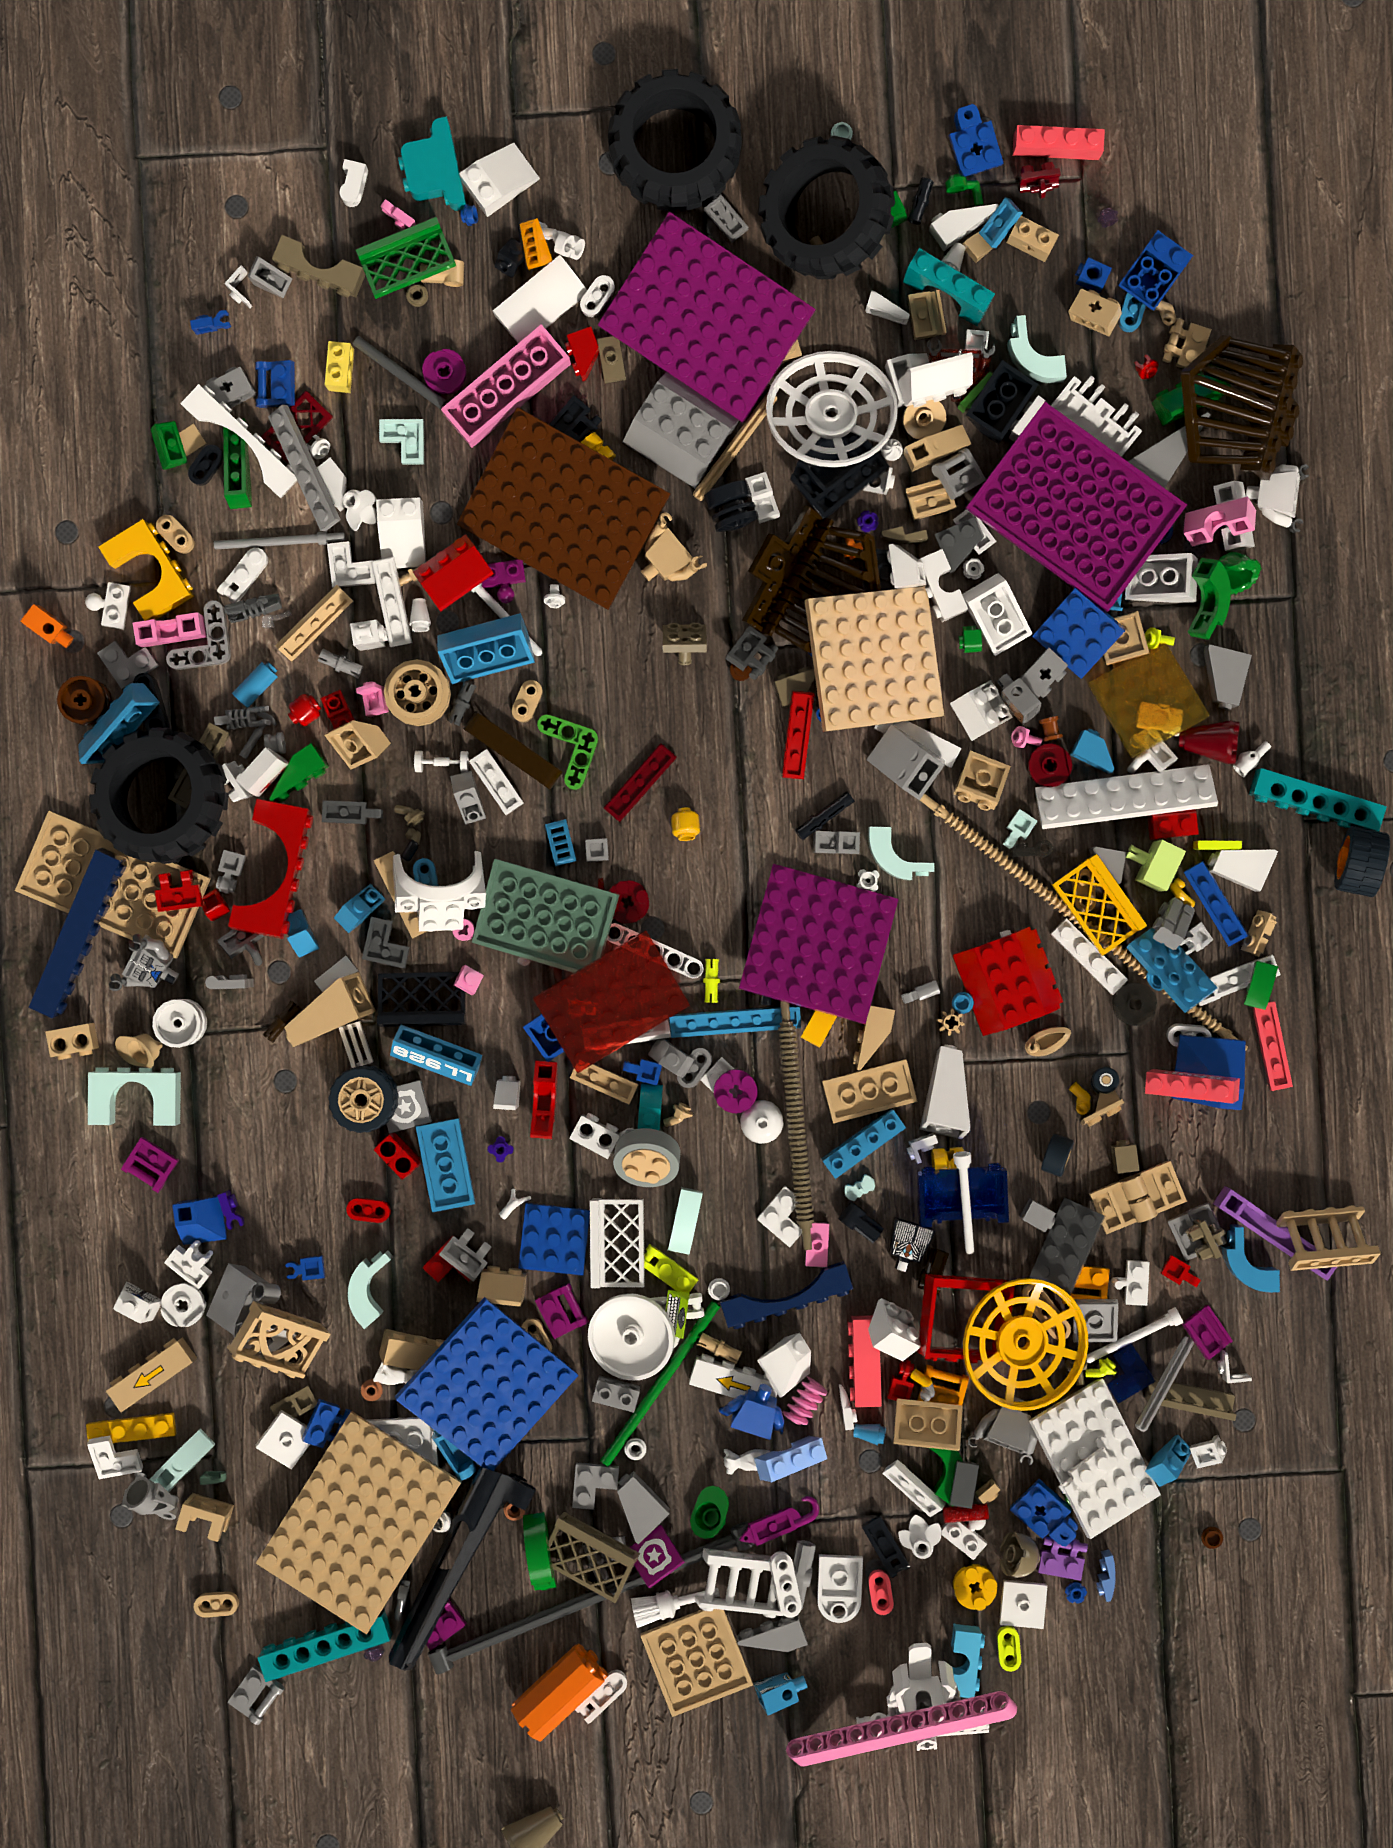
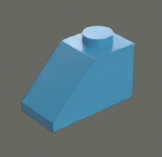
(1093, 751)

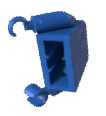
(755, 1412)

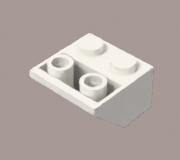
(899, 366)
(981, 710)
(893, 1330)

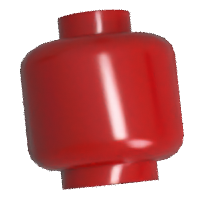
(304, 710)

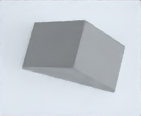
(269, 277)
(1112, 859)

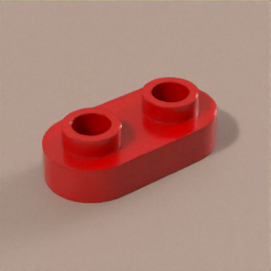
(368, 1210)

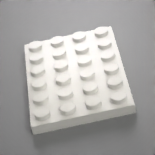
(1075, 1431)

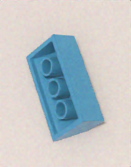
(485, 648)
(121, 719)

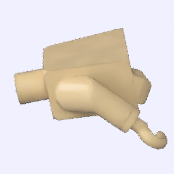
(668, 555)

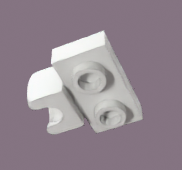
(190, 1264)

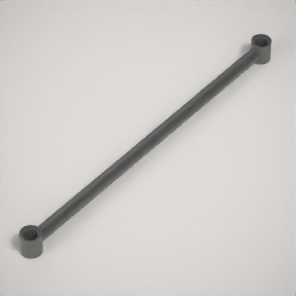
(443, 1658)

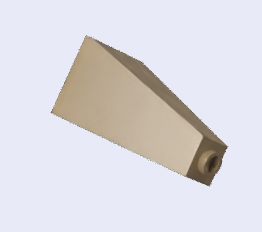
(335, 1007)

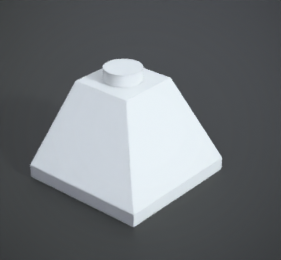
(786, 1363)

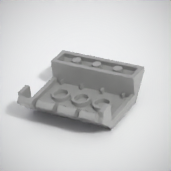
(679, 430)

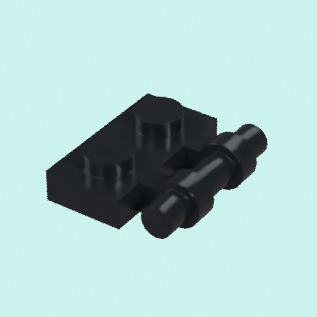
(571, 416)

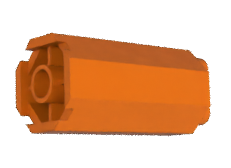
(558, 1692)

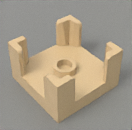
(208, 1509)

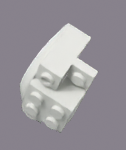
(439, 906)

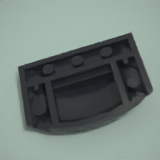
(834, 486)

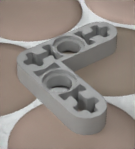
(208, 650)

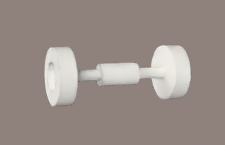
(441, 761)

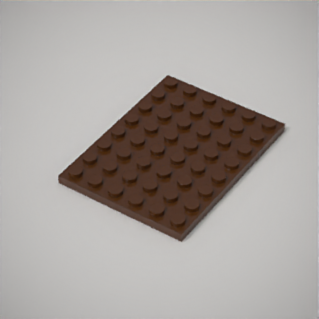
(563, 508)

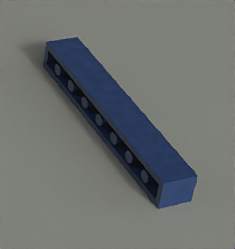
(77, 933)

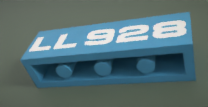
(435, 1055)

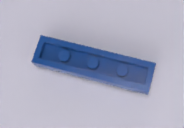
(1216, 903)

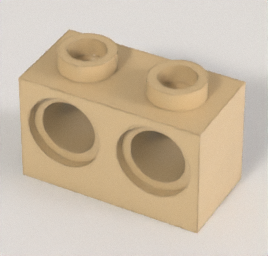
(71, 1036)

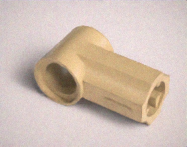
(452, 277)

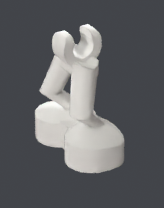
(565, 243)

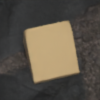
(977, 247)

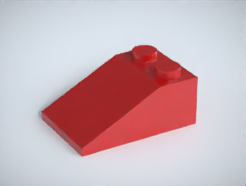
(1173, 824)

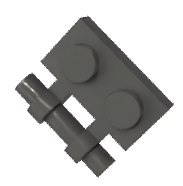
(746, 648)

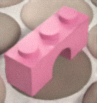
(1202, 523)
(180, 629)

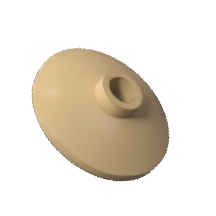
(931, 425)

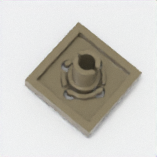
(684, 640)

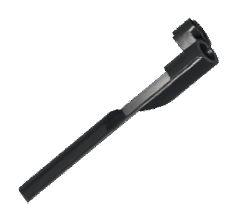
(477, 1510)

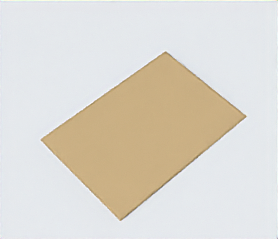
(191, 439)

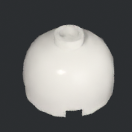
(762, 1122)

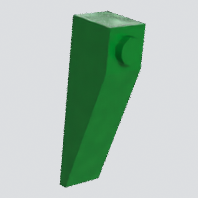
(236, 471)

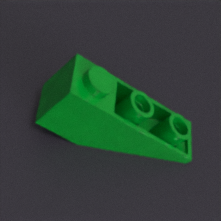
(301, 768)

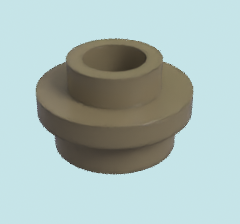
(412, 290)

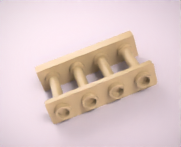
(1322, 1256)

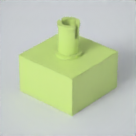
(1157, 865)

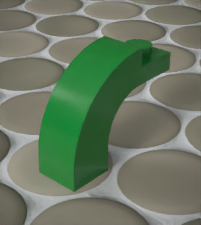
(1215, 597)
(944, 1484)
(538, 1551)

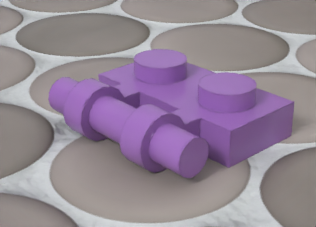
(1062, 1564)

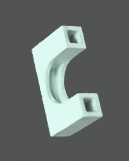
(105, 1084)

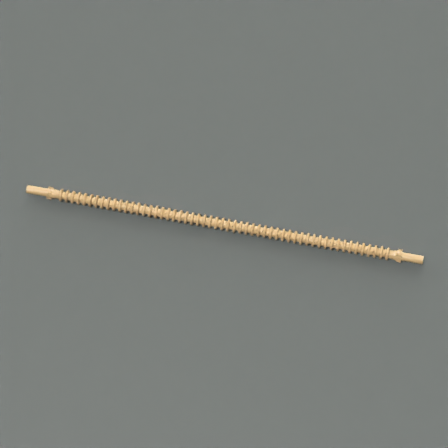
(1058, 903)

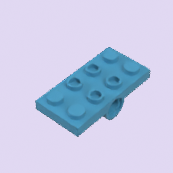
(1172, 971)

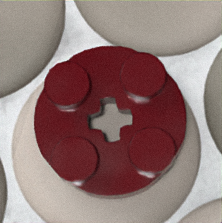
(1056, 755)
(639, 897)

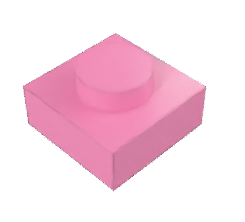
(468, 980)

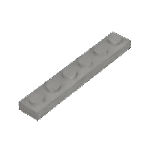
(304, 468)

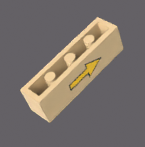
(151, 1374)

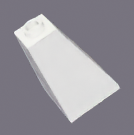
(946, 1100)

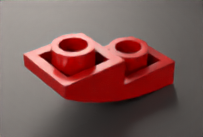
(337, 709)

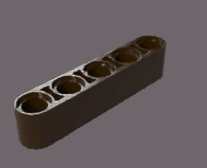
(512, 750)

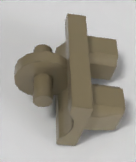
(1209, 1248)

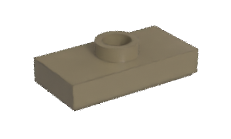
(611, 359)

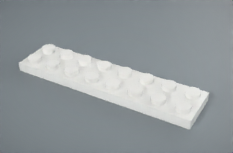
(1126, 796)

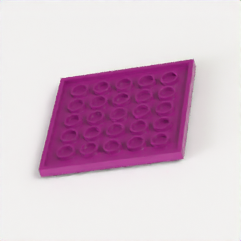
(818, 944)

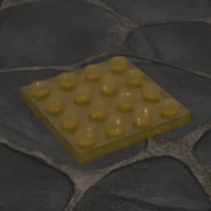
(1148, 700)

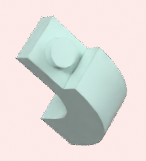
(1030, 363)
(882, 852)
(359, 1295)

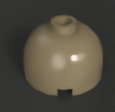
(1019, 1555)

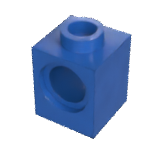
(1102, 272)

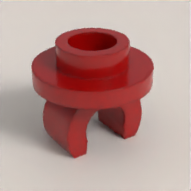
(1148, 369)

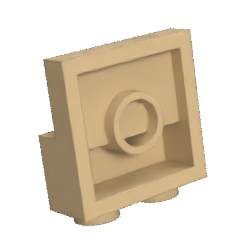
(981, 781)

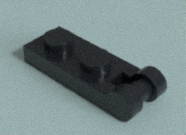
(885, 1545)

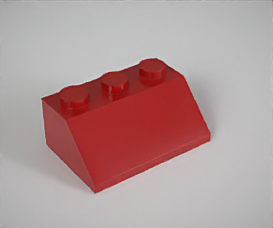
(453, 572)

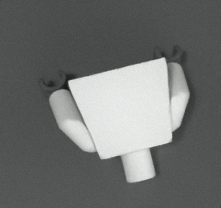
(1279, 496)

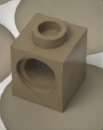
(1124, 1157)

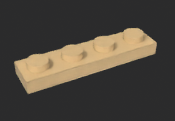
(314, 623)
(385, 867)

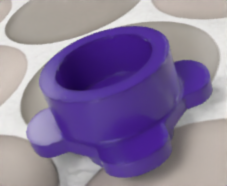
(494, 1149)

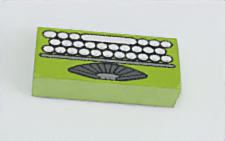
(677, 1310)

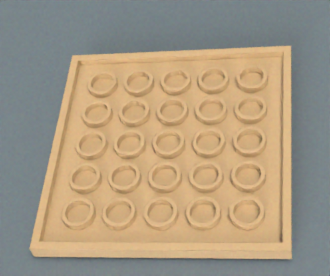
(874, 658)

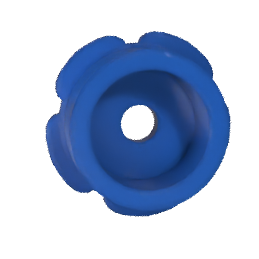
(469, 215)
(1071, 1588)

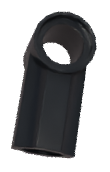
(856, 1219)

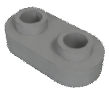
(697, 1069)

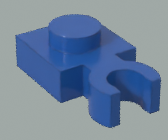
(309, 1267)

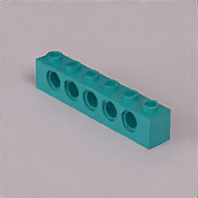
(1264, 779)
(275, 1668)

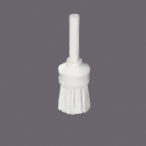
(661, 1606)

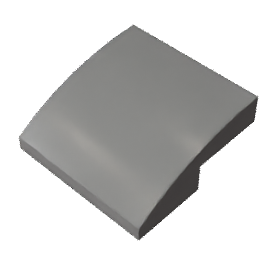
(1183, 1221)

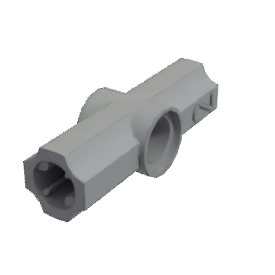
(802, 1566)

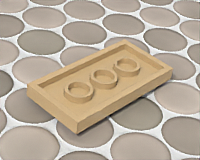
(869, 1091)

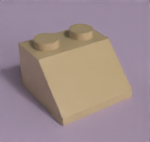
(502, 1286)

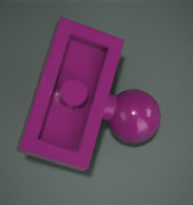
(504, 575)

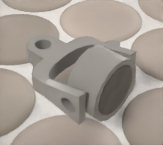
(150, 1498)

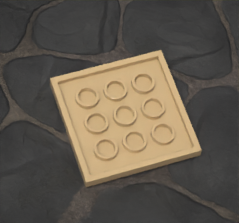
(696, 1660)

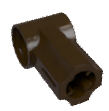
(934, 1265)

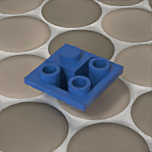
(199, 1220)

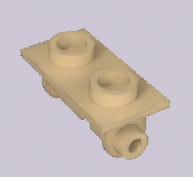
(1262, 924)

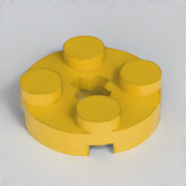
(978, 1599)

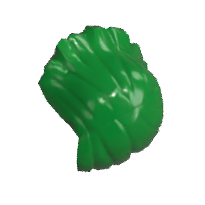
(1241, 571)

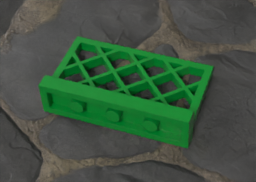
(401, 244)

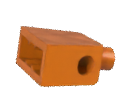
(39, 621)

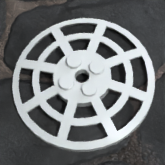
(835, 401)

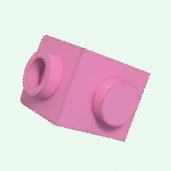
(373, 699)

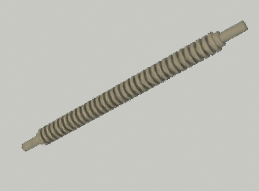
(803, 1201)

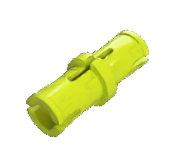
(711, 981)

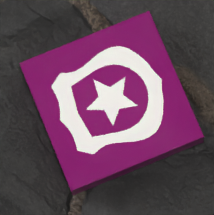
(657, 1556)

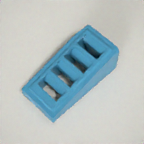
(565, 860)

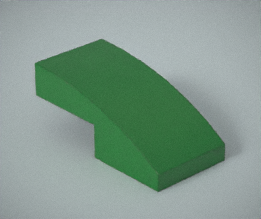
(1261, 985)

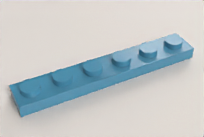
(730, 1021)

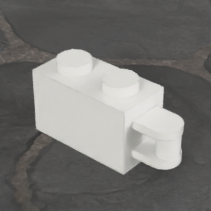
(368, 635)

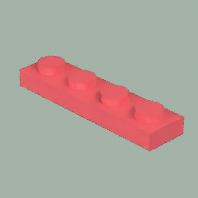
(1272, 1047)

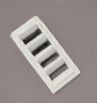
(881, 307)

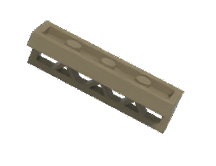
(1196, 1400)

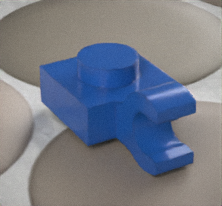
(207, 324)
(646, 1072)

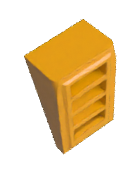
(537, 255)

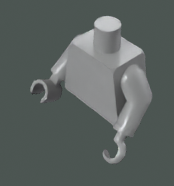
(1007, 1429)

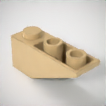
(936, 447)
(873, 1034)

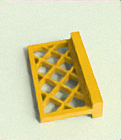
(1114, 893)

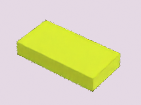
(1217, 845)

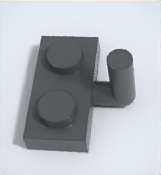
(237, 941)

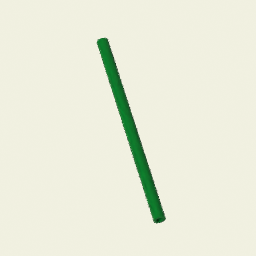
(660, 1383)

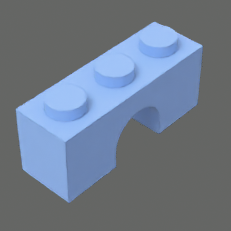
(780, 1464)

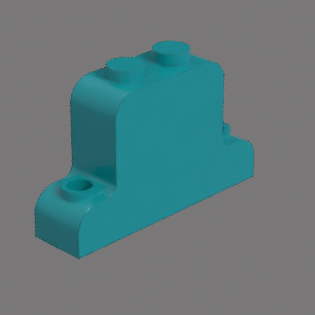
(433, 167)

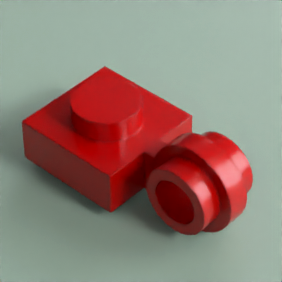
(901, 1387)

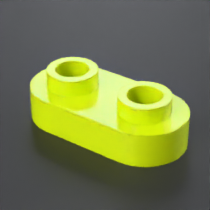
(1009, 1647)

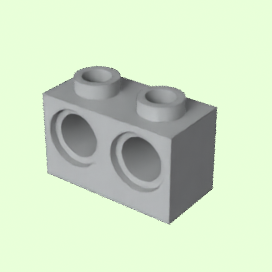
(616, 1393)

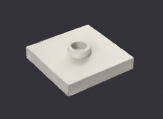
(284, 1440)
(1023, 1604)

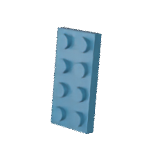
(445, 1165)

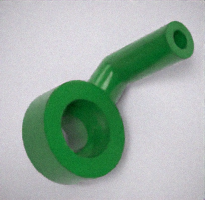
(959, 183)

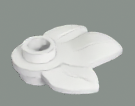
(361, 509)
(918, 1534)

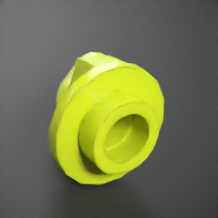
(1154, 638)
(1106, 1367)

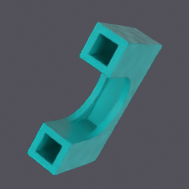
(929, 271)

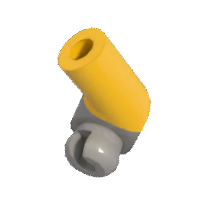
(926, 1383)

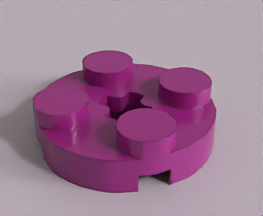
(433, 377)
(745, 1083)

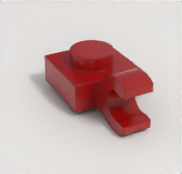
(1178, 1271)

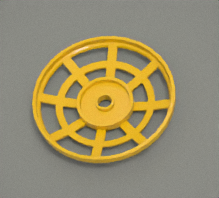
(1035, 1347)

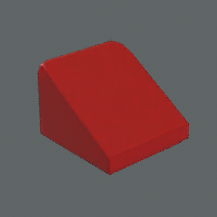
(214, 905)

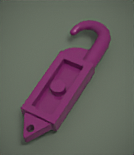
(779, 1523)

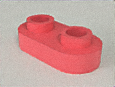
(880, 1591)

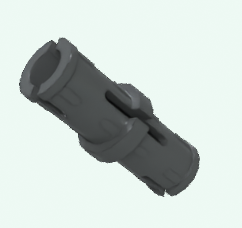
(461, 703)

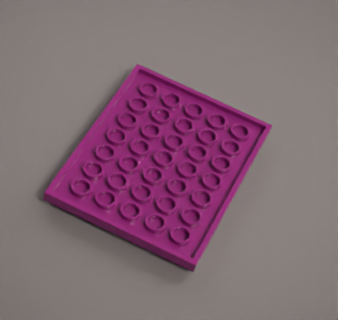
(706, 317)
(1076, 506)

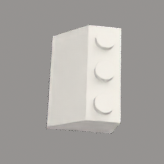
(937, 380)

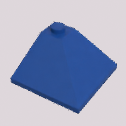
(1212, 1057)

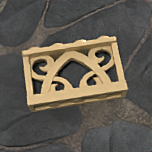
(266, 1316)

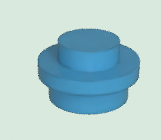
(962, 1002)

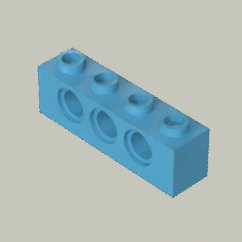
(863, 1143)

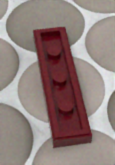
(640, 782)

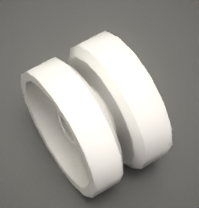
(169, 1015)

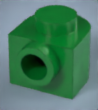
(970, 640)

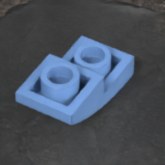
(1106, 1580)

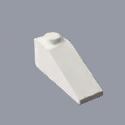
(959, 223)

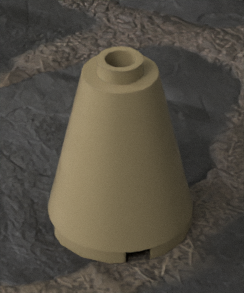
(534, 1829)

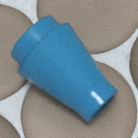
(870, 1432)

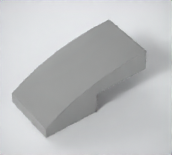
(836, 842)

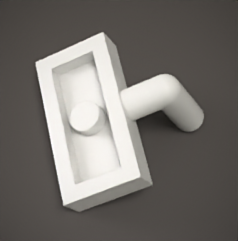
(1159, 756)
(1135, 1282)

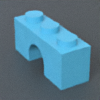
(967, 1641)

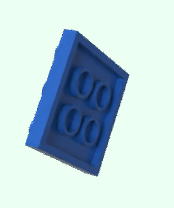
(1079, 632)
(554, 1239)

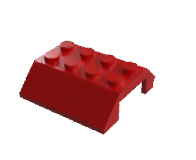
(1008, 981)

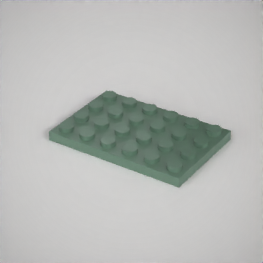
(544, 917)

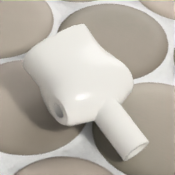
(1250, 759)

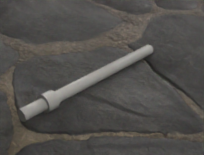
(321, 538)

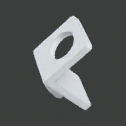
(231, 284)
(887, 482)
(1223, 1368)

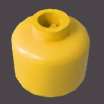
(685, 824)

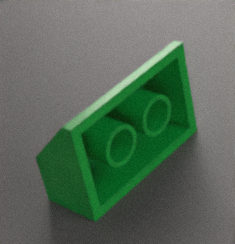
(1170, 405)

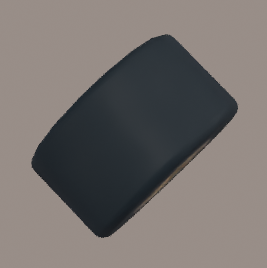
(1057, 1155)

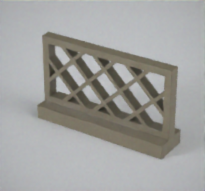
(601, 1543)

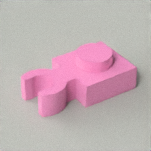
(402, 220)

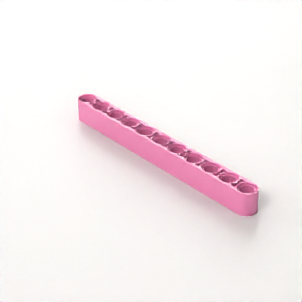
(910, 1731)

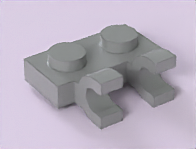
(463, 1257)

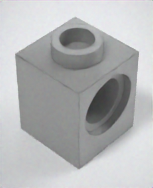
(1038, 1215)

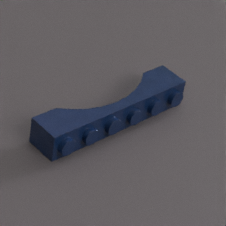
(829, 1282)

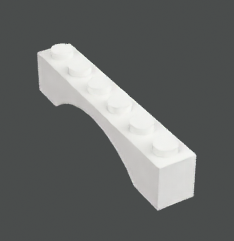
(207, 409)

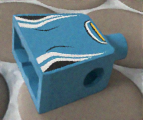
(779, 1692)

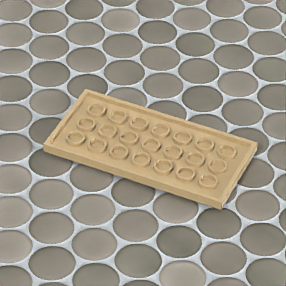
(59, 866)

